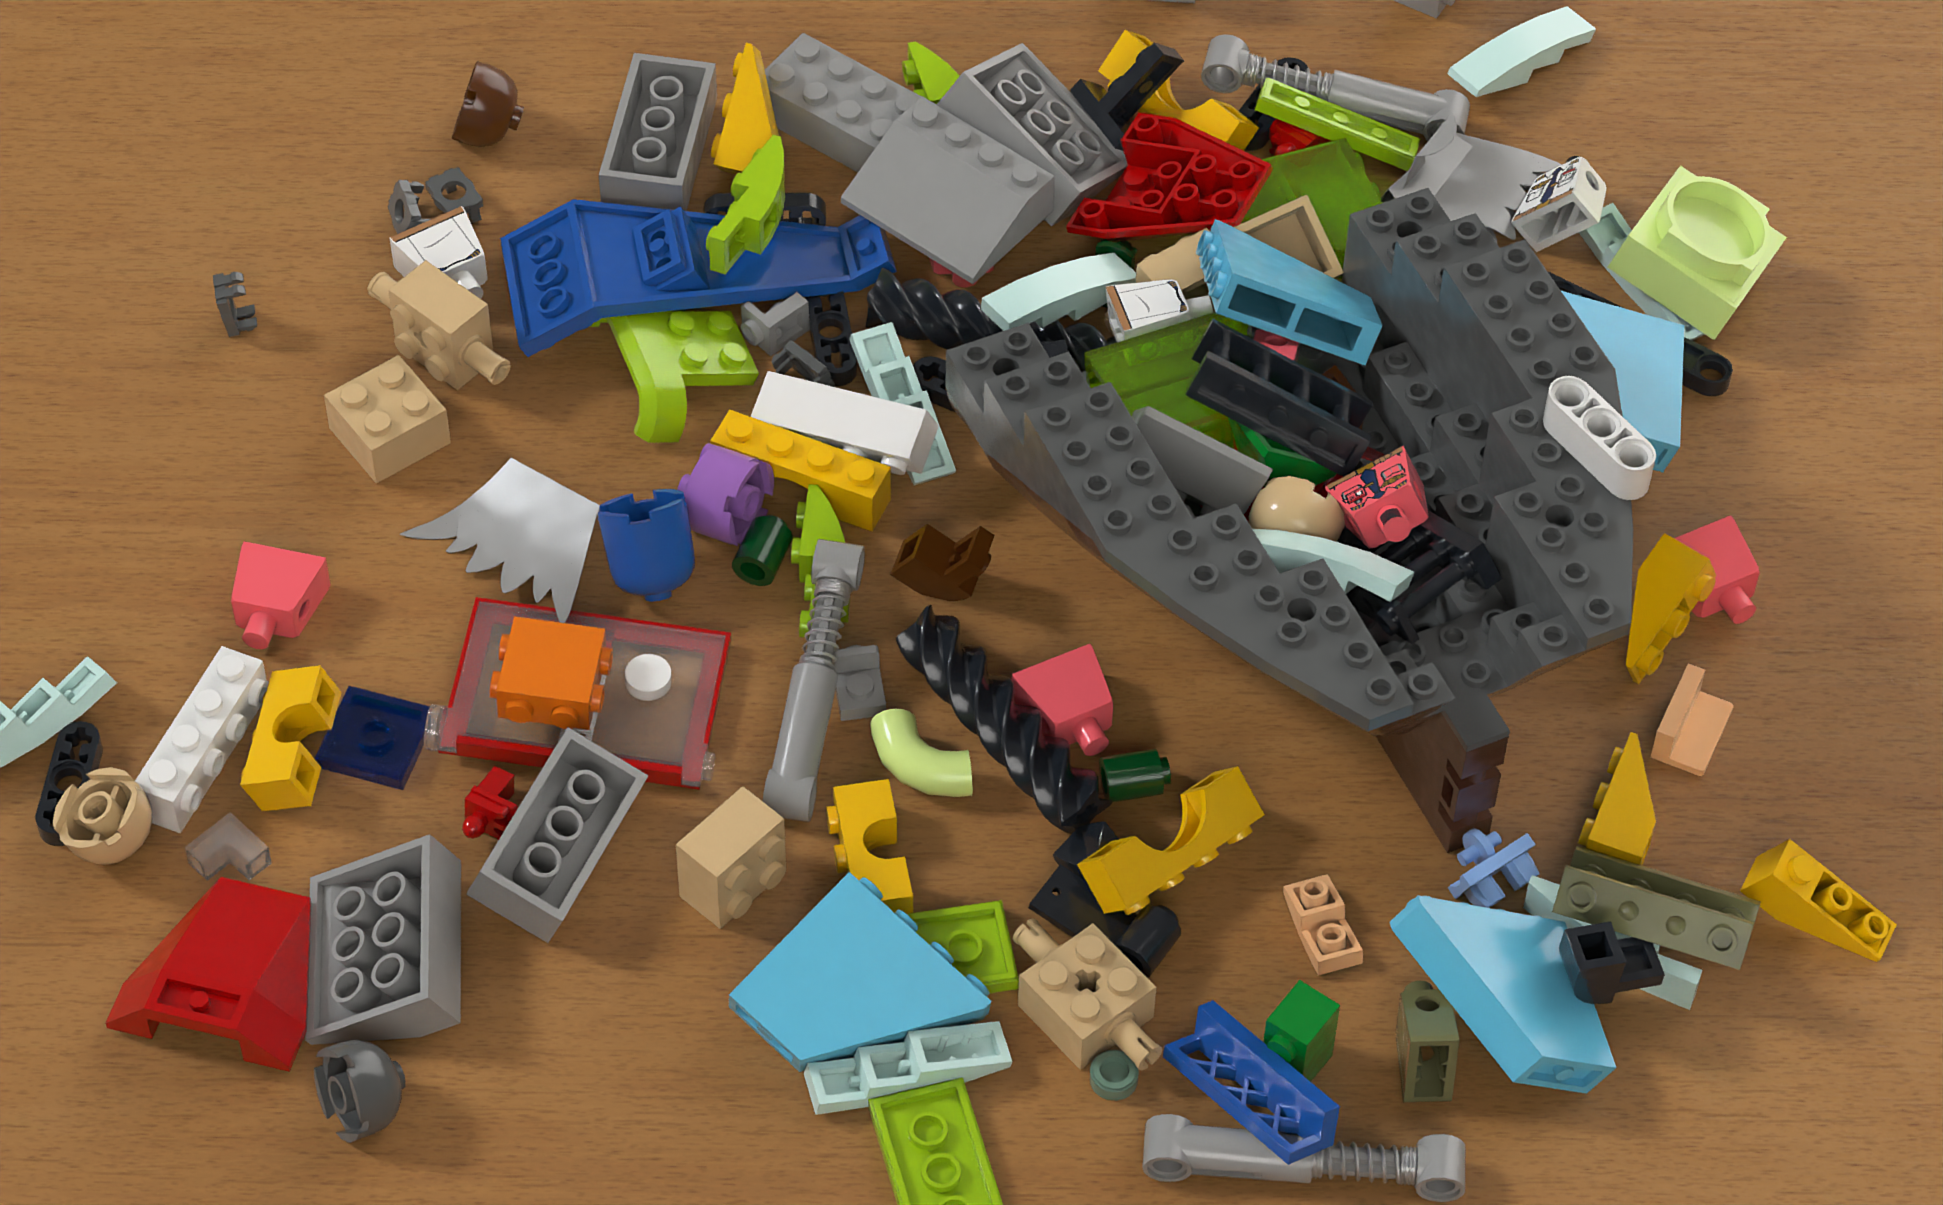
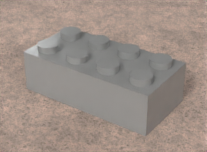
(833, 101)
(658, 132)
(557, 835)

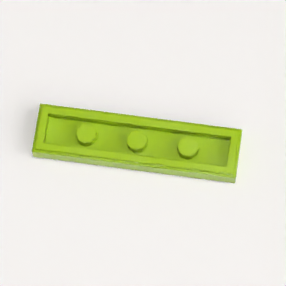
(1337, 123)

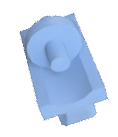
(1511, 861)

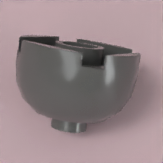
(359, 1086)

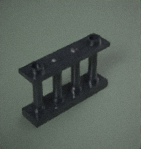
(1280, 398)
(1442, 546)

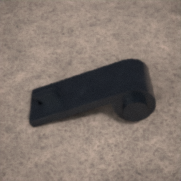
(1140, 937)

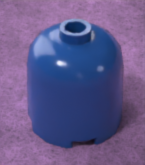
(648, 543)

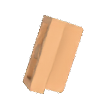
(1691, 725)

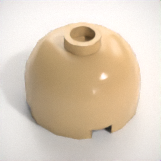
(1294, 507)
(104, 817)

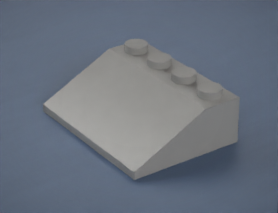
(1041, 120)
(950, 190)
(386, 946)

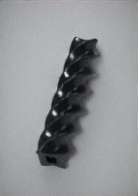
(957, 317)
(1006, 730)

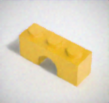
(278, 765)
(865, 820)

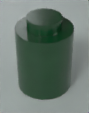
(762, 550)
(1134, 775)

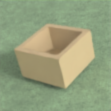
(1296, 232)
(387, 419)
(731, 858)

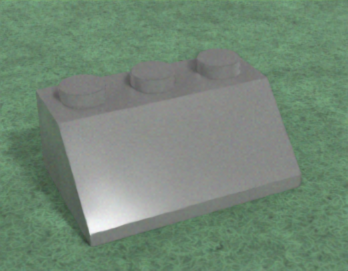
(1201, 465)

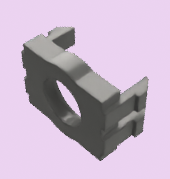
(404, 195)
(470, 201)
(227, 308)
(803, 362)

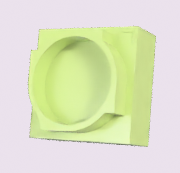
(1699, 249)

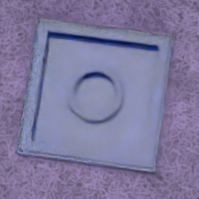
(374, 738)

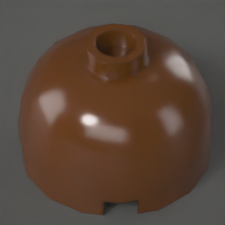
(487, 107)

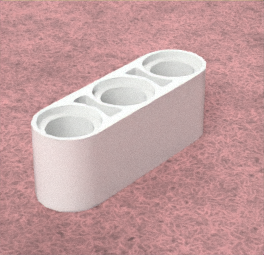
(1599, 437)

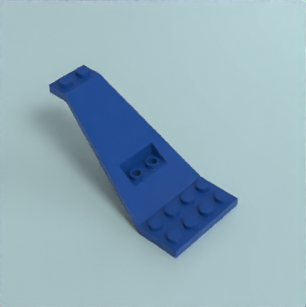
(635, 260)

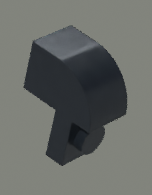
(1607, 965)

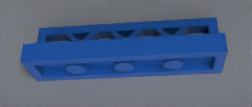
(1265, 1080)

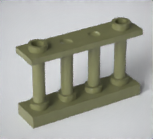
(1657, 907)

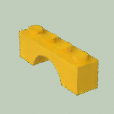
(1211, 117)
(852, 484)
(1212, 813)

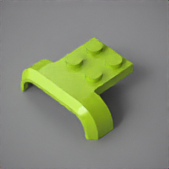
(675, 352)

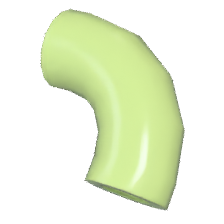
(915, 761)

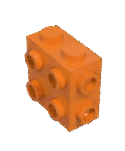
(551, 673)

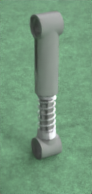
(1230, 65)
(793, 778)
(1179, 1148)

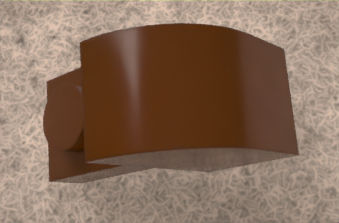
(940, 566)

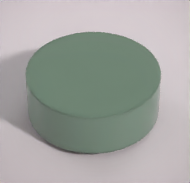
(1113, 1075)

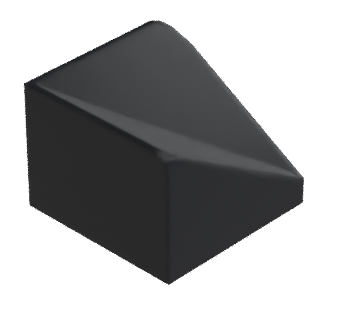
(1083, 843)

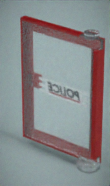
(658, 736)

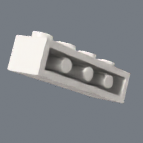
(849, 421)
(202, 737)

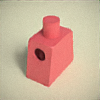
(1733, 565)
(276, 592)
(1070, 697)

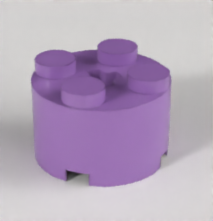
(726, 493)

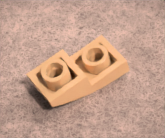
(1322, 924)

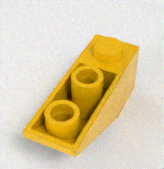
(746, 114)
(1665, 594)
(1625, 808)
(1816, 901)

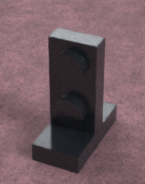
(1128, 92)

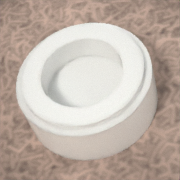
(648, 677)

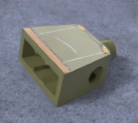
(1426, 1020)

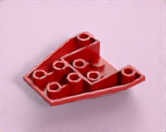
(1172, 184)
(230, 972)

